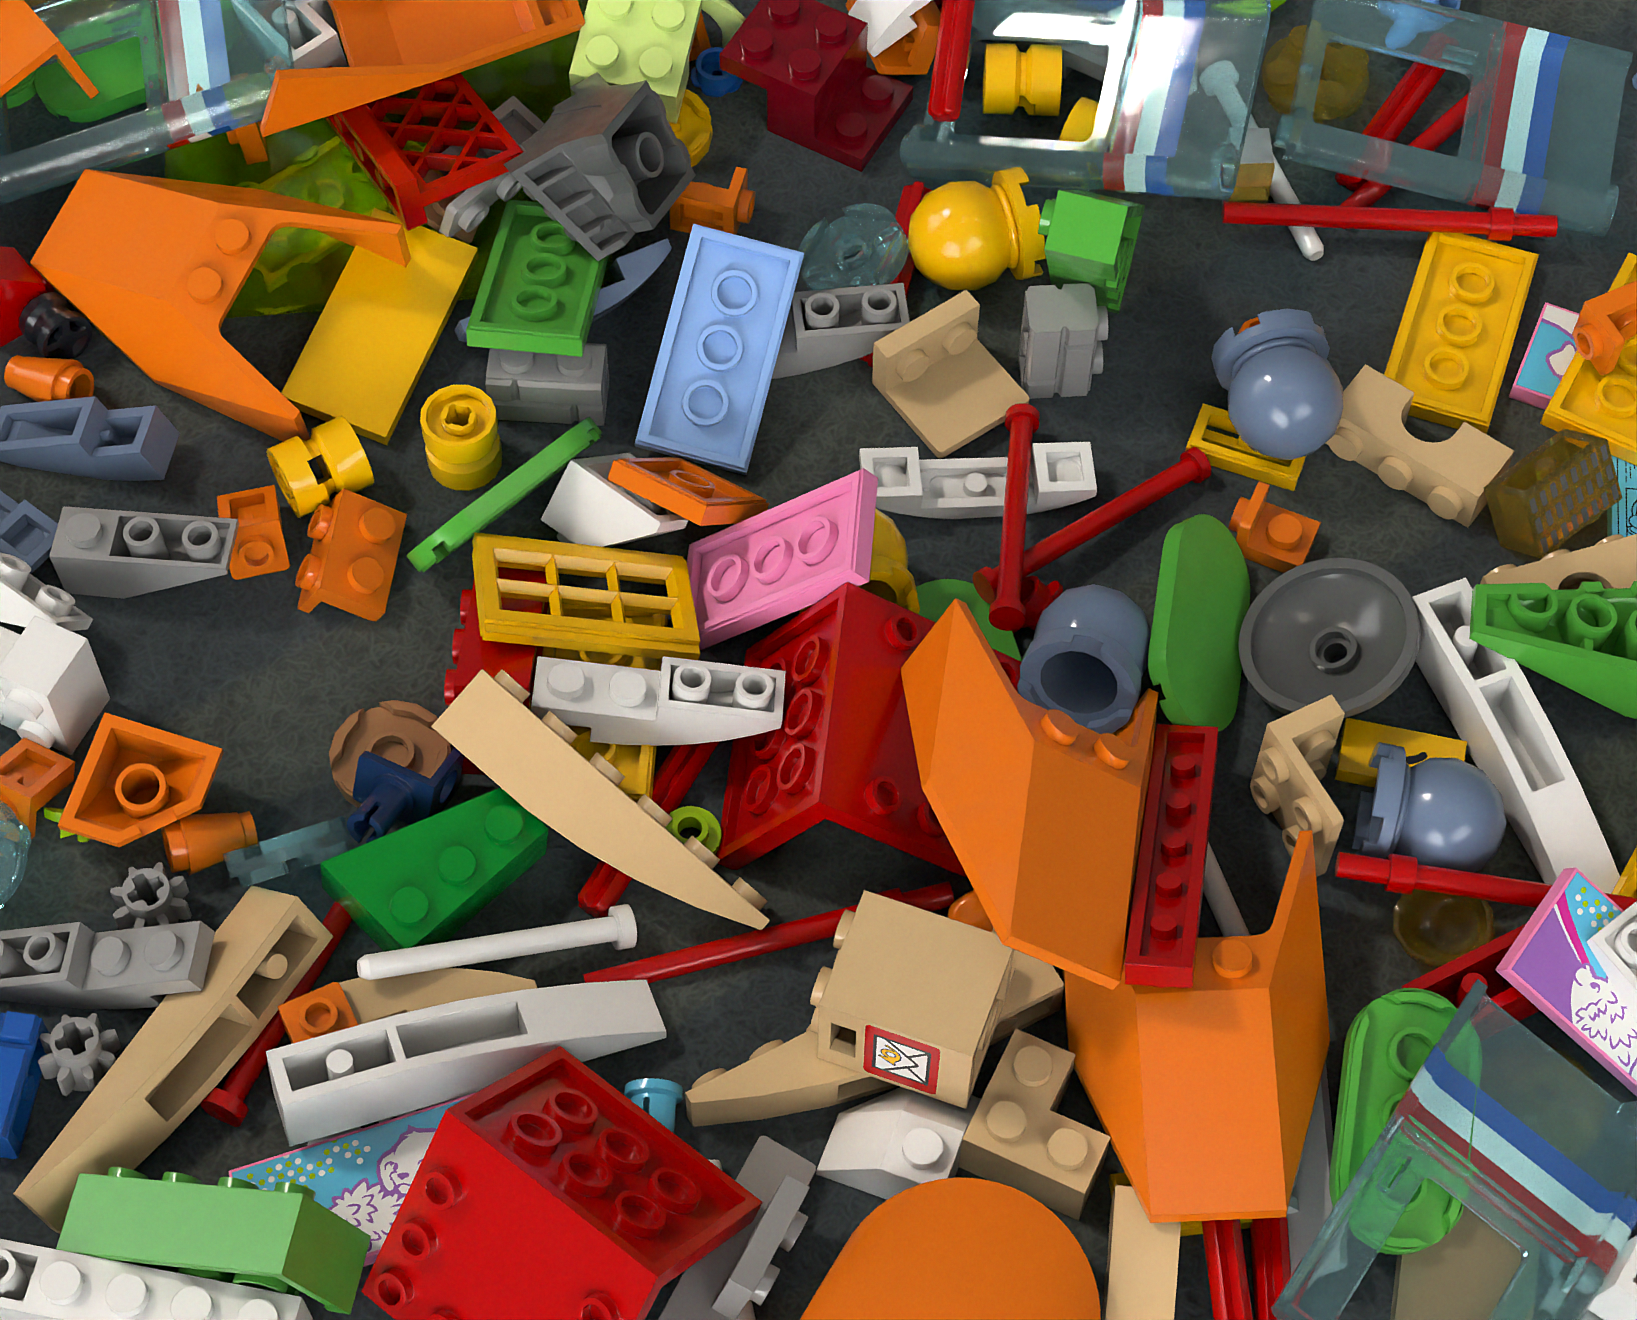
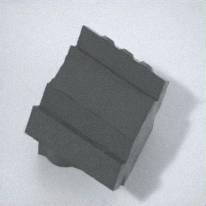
(605, 164)

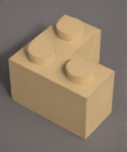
(1021, 1137)

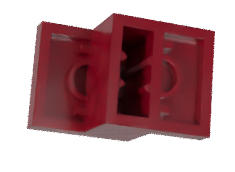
(817, 78)

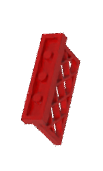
(400, 172)

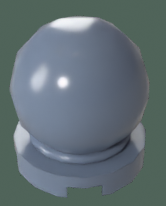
(1280, 384)
(1088, 657)
(1429, 811)

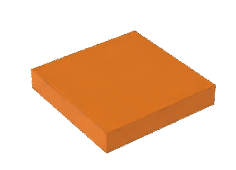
(687, 490)

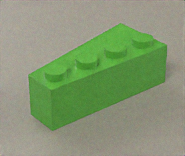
(1091, 242)
(219, 1232)

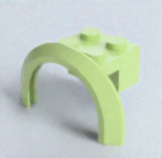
(646, 42)

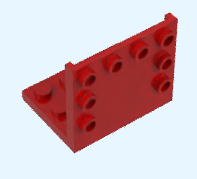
(841, 738)
(551, 1206)

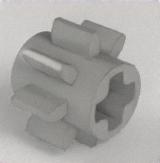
(145, 886)
(63, 1052)

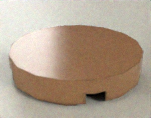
(392, 721)

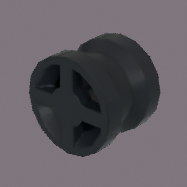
(55, 326)

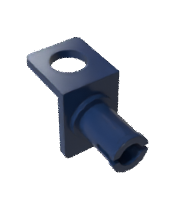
(398, 793)

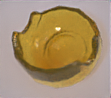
(1441, 926)

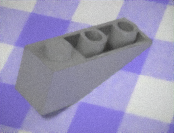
(138, 551)

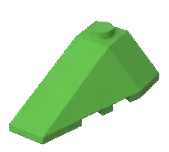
(1568, 635)

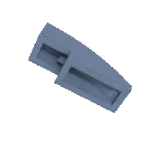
(88, 439)

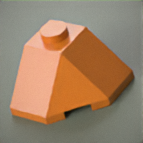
(137, 782)

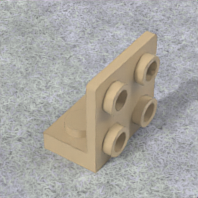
(944, 376)
(1290, 772)

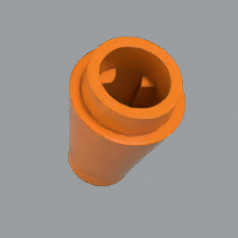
(48, 378)
(203, 838)

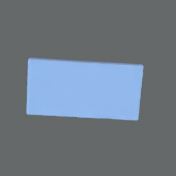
(719, 349)

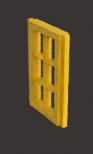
(580, 633)

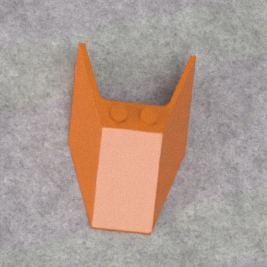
(410, 45)
(165, 263)
(1031, 800)
(1215, 1079)

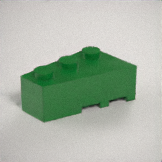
(435, 872)

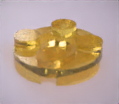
(1342, 66)

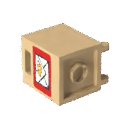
(911, 998)

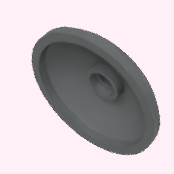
(1324, 613)

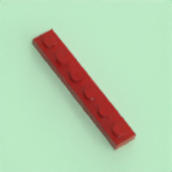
(1172, 858)

